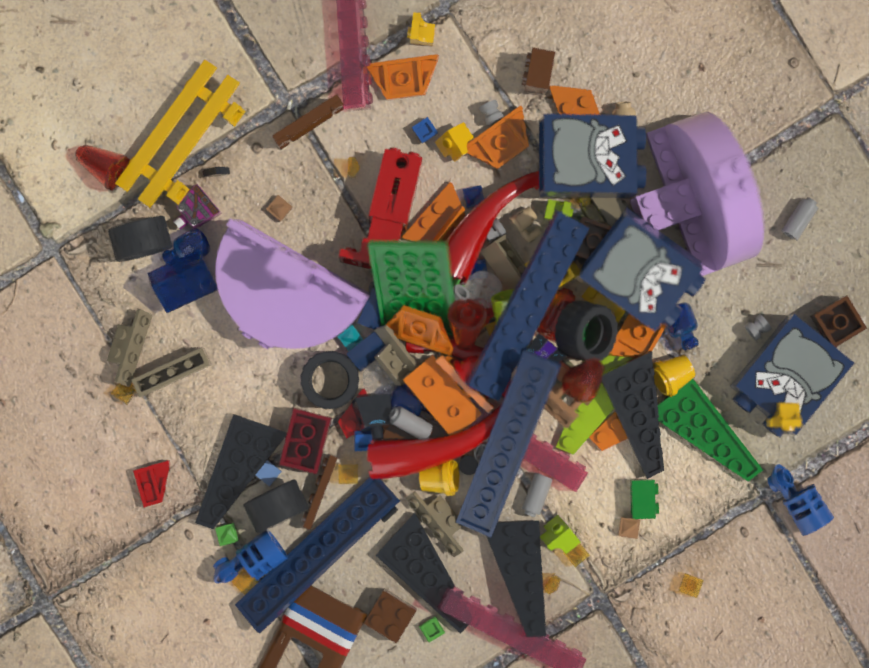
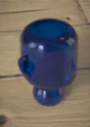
(185, 244)
(684, 327)
(405, 398)

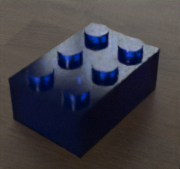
(182, 281)

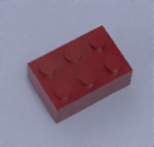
(305, 441)

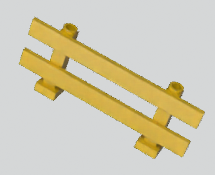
(161, 179)

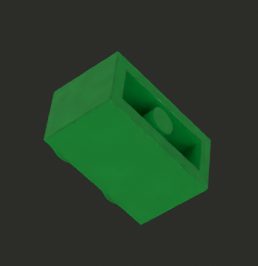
(643, 498)

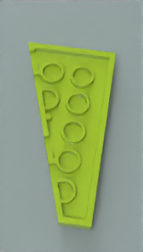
(589, 416)

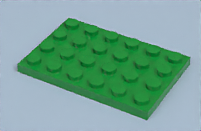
(412, 276)

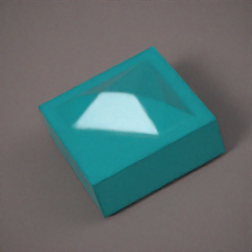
(350, 338)

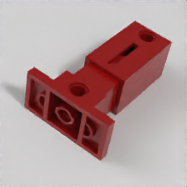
(390, 203)

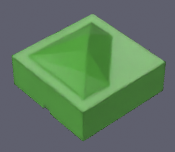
(227, 534)

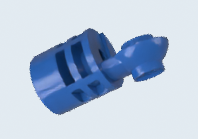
(804, 505)
(251, 560)

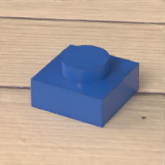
(424, 130)
(362, 440)

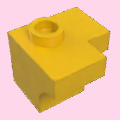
(420, 31)
(455, 142)
(786, 416)

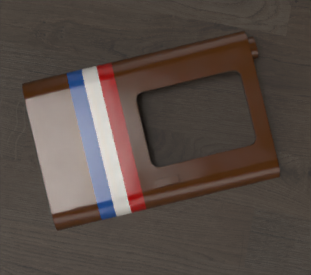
(319, 623)

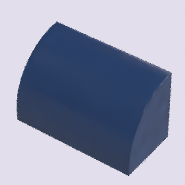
(370, 315)
(364, 352)

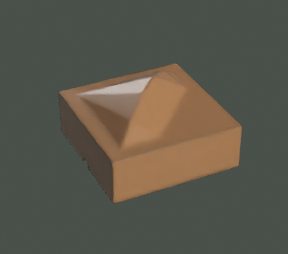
(279, 208)
(629, 527)

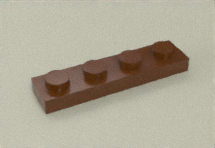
(316, 499)

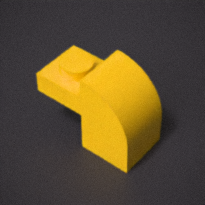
(594, 296)

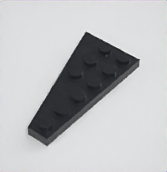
(635, 403)
(241, 457)
(520, 563)
(419, 566)

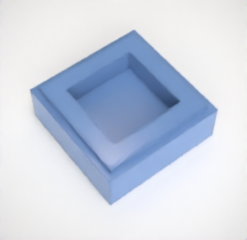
(268, 473)

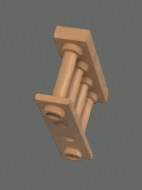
(556, 406)

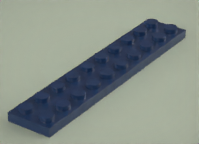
(527, 305)
(508, 442)
(317, 553)

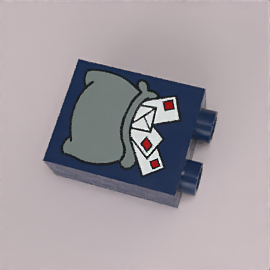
(590, 156)
(643, 271)
(790, 368)

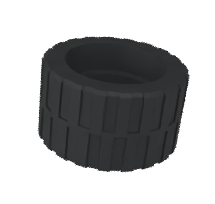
(140, 238)
(571, 327)
(313, 396)
(276, 506)

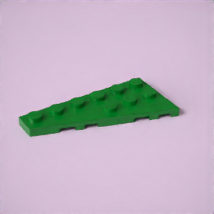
(700, 423)

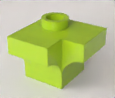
(562, 206)
(559, 535)

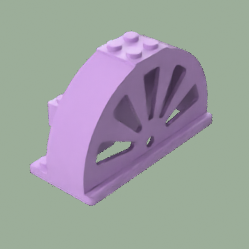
(704, 192)
(280, 292)

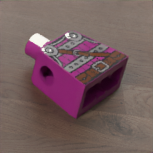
(196, 209)

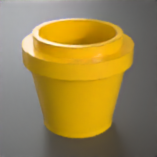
(672, 374)
(441, 479)

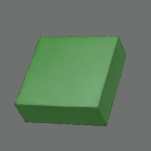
(432, 629)

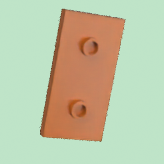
(442, 397)

